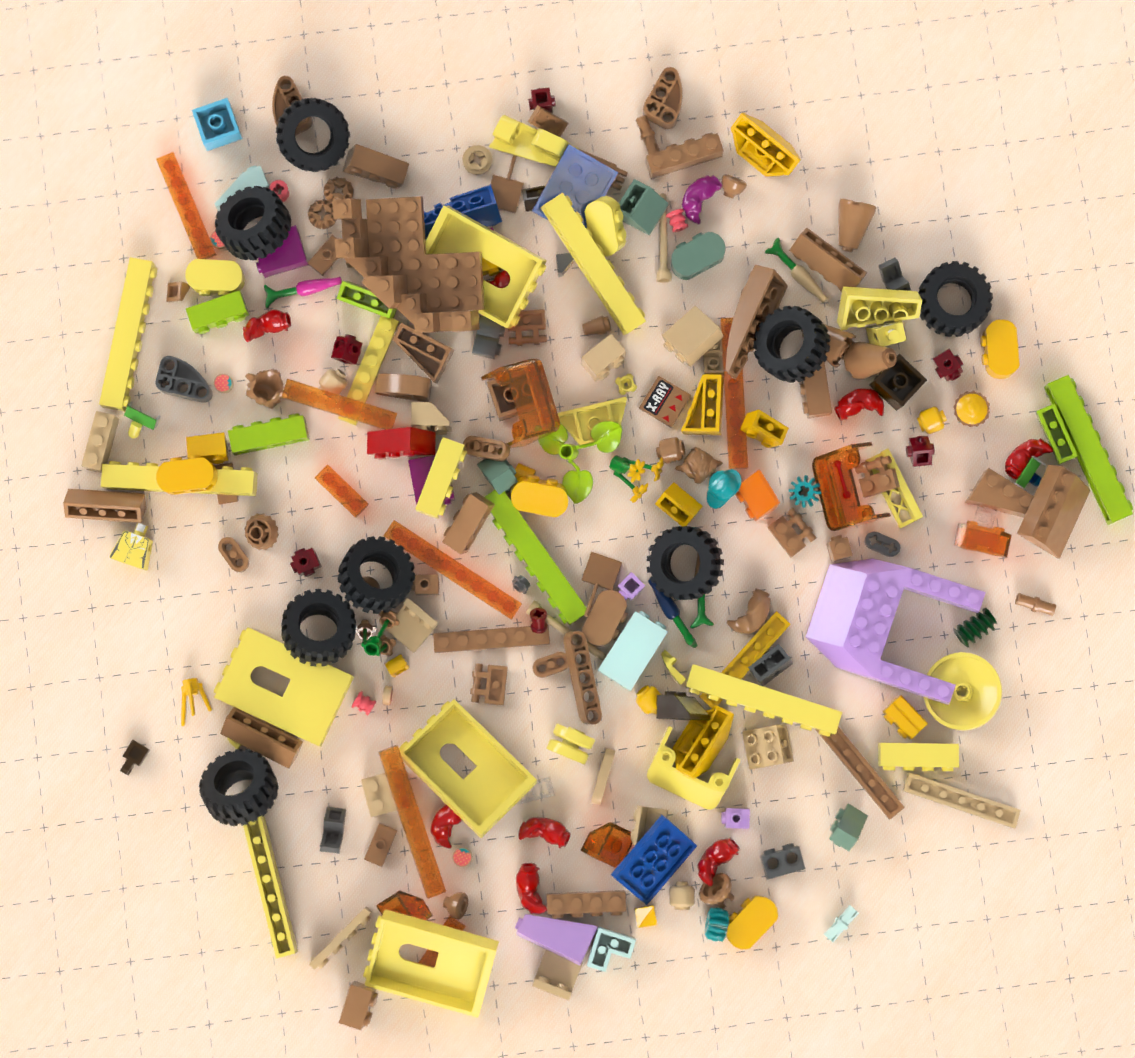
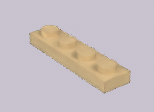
(335, 945)

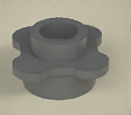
(521, 584)

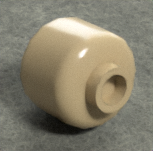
(333, 381)
(682, 896)

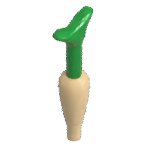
(798, 272)

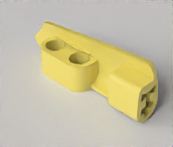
(528, 142)

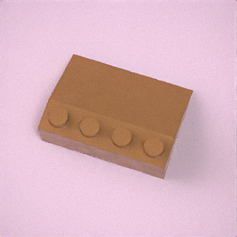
(1054, 510)

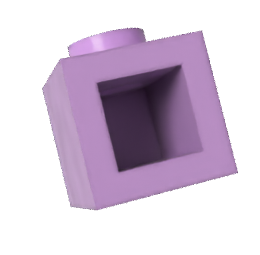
(630, 587)
(736, 818)

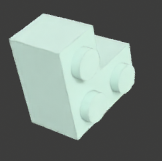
(609, 942)

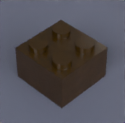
(898, 383)

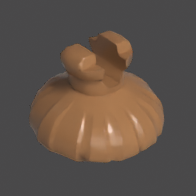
(718, 891)

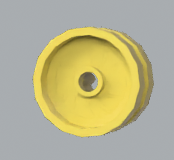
(570, 744)

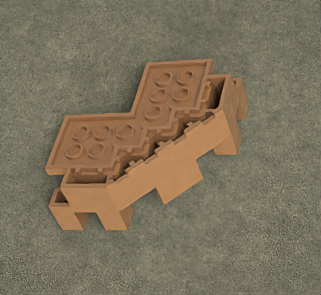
(392, 258)

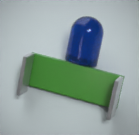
(1029, 474)

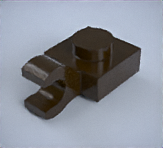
(135, 755)

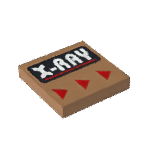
(664, 401)

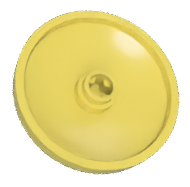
(975, 694)

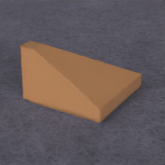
(177, 291)

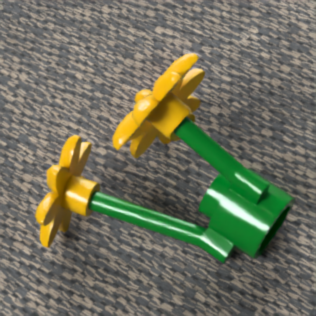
(621, 465)

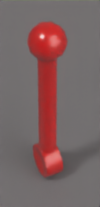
(846, 494)

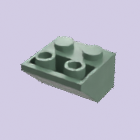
(642, 207)

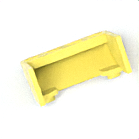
(694, 790)

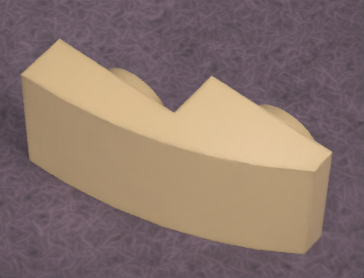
(713, 360)

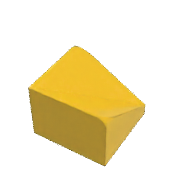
(645, 916)

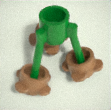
(377, 644)

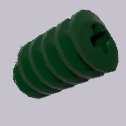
(975, 627)

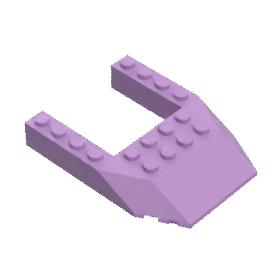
(858, 612)

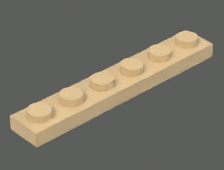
(961, 800)

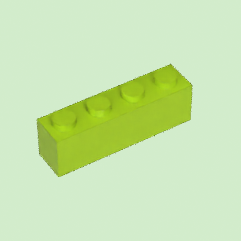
(268, 435)

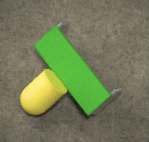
(139, 420)

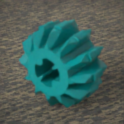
(811, 494)
(716, 924)

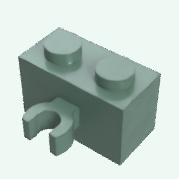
(498, 474)
(847, 827)

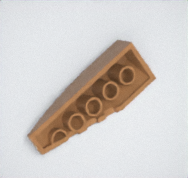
(757, 300)

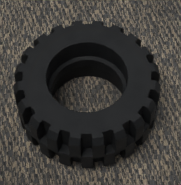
(338, 134)
(244, 208)
(965, 277)
(772, 335)
(389, 556)
(661, 563)
(318, 604)
(229, 770)

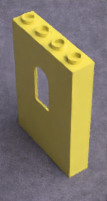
(459, 234)
(310, 696)
(484, 793)
(460, 969)

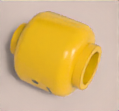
(931, 420)
(647, 699)

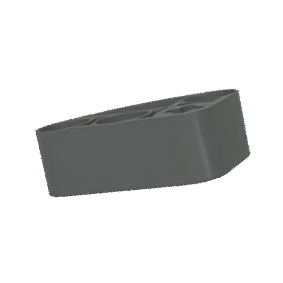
(182, 374)

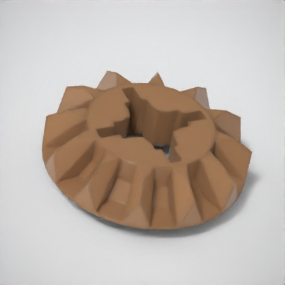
(329, 189)
(315, 219)

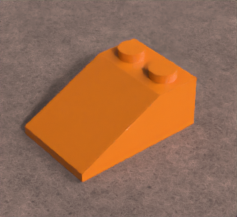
(757, 496)

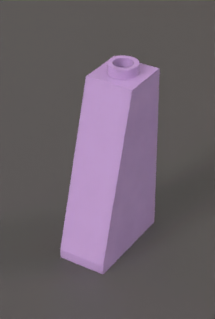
(558, 936)

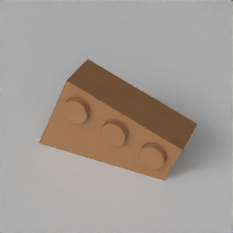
(375, 166)
(425, 351)
(1000, 494)

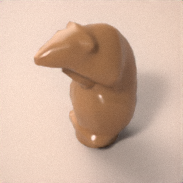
(755, 616)

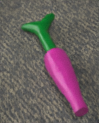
(303, 288)

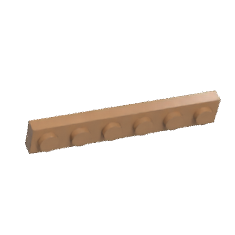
(488, 639)
(863, 773)

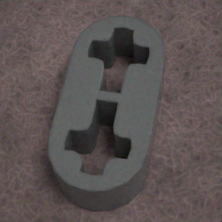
(884, 540)

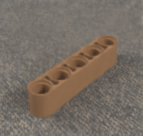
(576, 670)

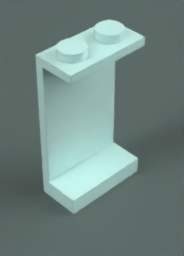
(633, 650)

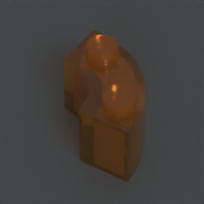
(982, 539)

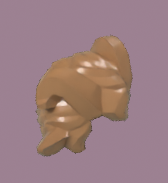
(265, 387)
(699, 465)

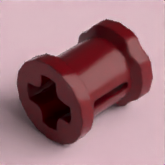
(538, 618)

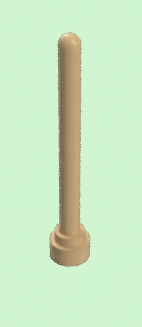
(663, 274)
(563, 629)

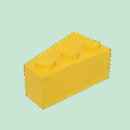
(706, 409)

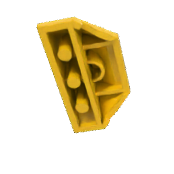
(763, 147)
(702, 742)

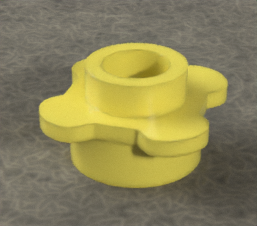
(626, 379)

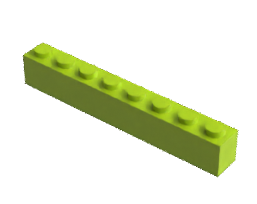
(1091, 454)
(537, 558)

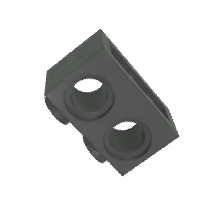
(783, 866)

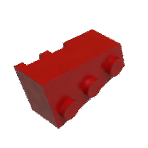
(400, 442)

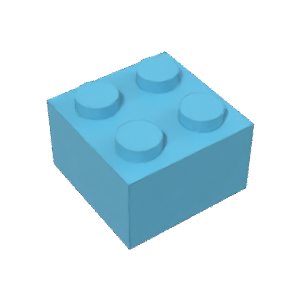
(217, 124)

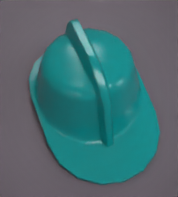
(722, 487)

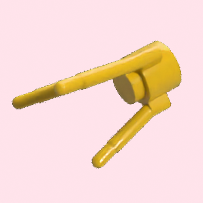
(190, 688)

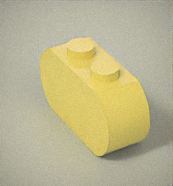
(606, 224)
(214, 277)

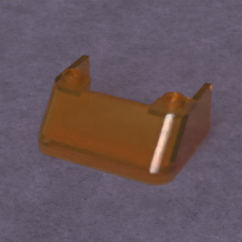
(531, 398)
(838, 511)

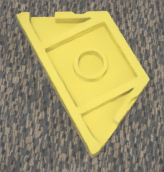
(582, 420)

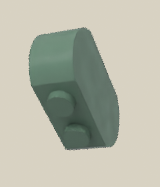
(697, 255)

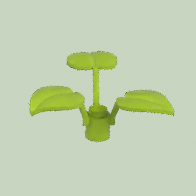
(580, 483)

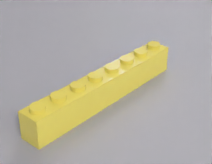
(593, 264)
(127, 334)
(143, 478)
(763, 699)
(270, 888)

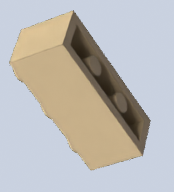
(100, 441)

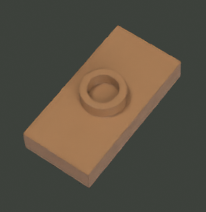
(548, 121)
(324, 257)
(380, 844)

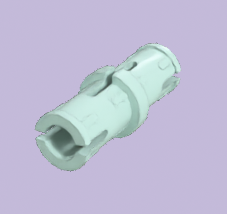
(841, 923)

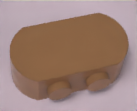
(604, 618)

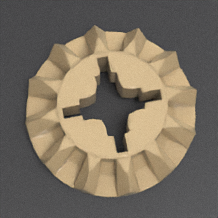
(480, 152)

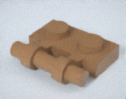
(529, 321)
(879, 482)
(786, 535)
(495, 684)

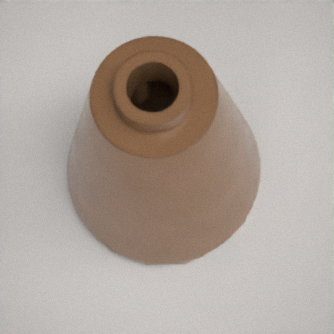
(853, 223)
(839, 343)
(868, 359)

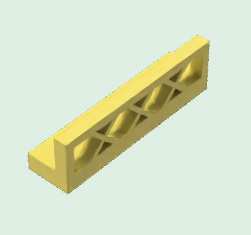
(903, 491)

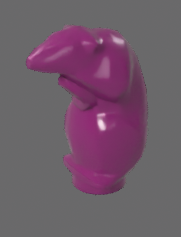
(695, 194)

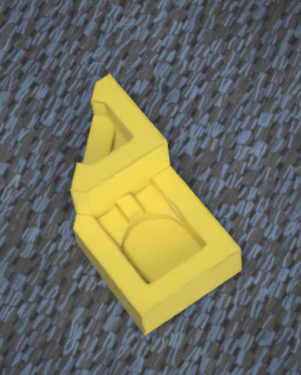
(669, 661)

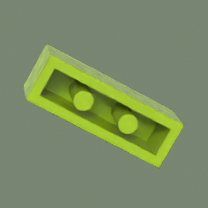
(363, 298)
(217, 312)
(1056, 434)

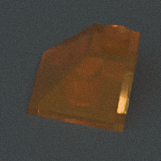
(608, 844)
(406, 904)

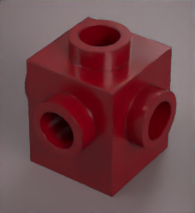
(542, 98)
(346, 349)
(948, 365)
(920, 451)
(312, 562)

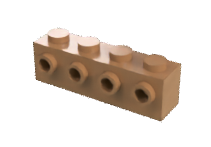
(684, 155)
(827, 260)
(104, 505)
(261, 737)
(586, 902)

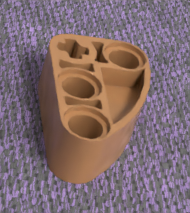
(283, 99)
(667, 105)
(404, 387)

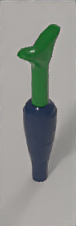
(672, 612)

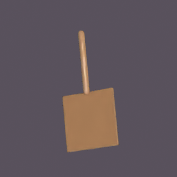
(506, 190)
(600, 572)

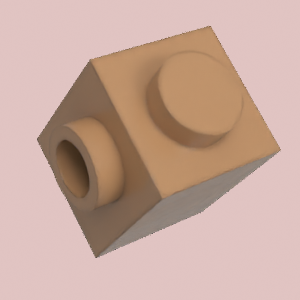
(839, 548)
(426, 584)

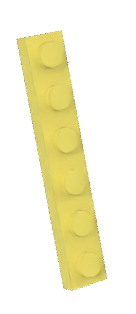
(372, 361)

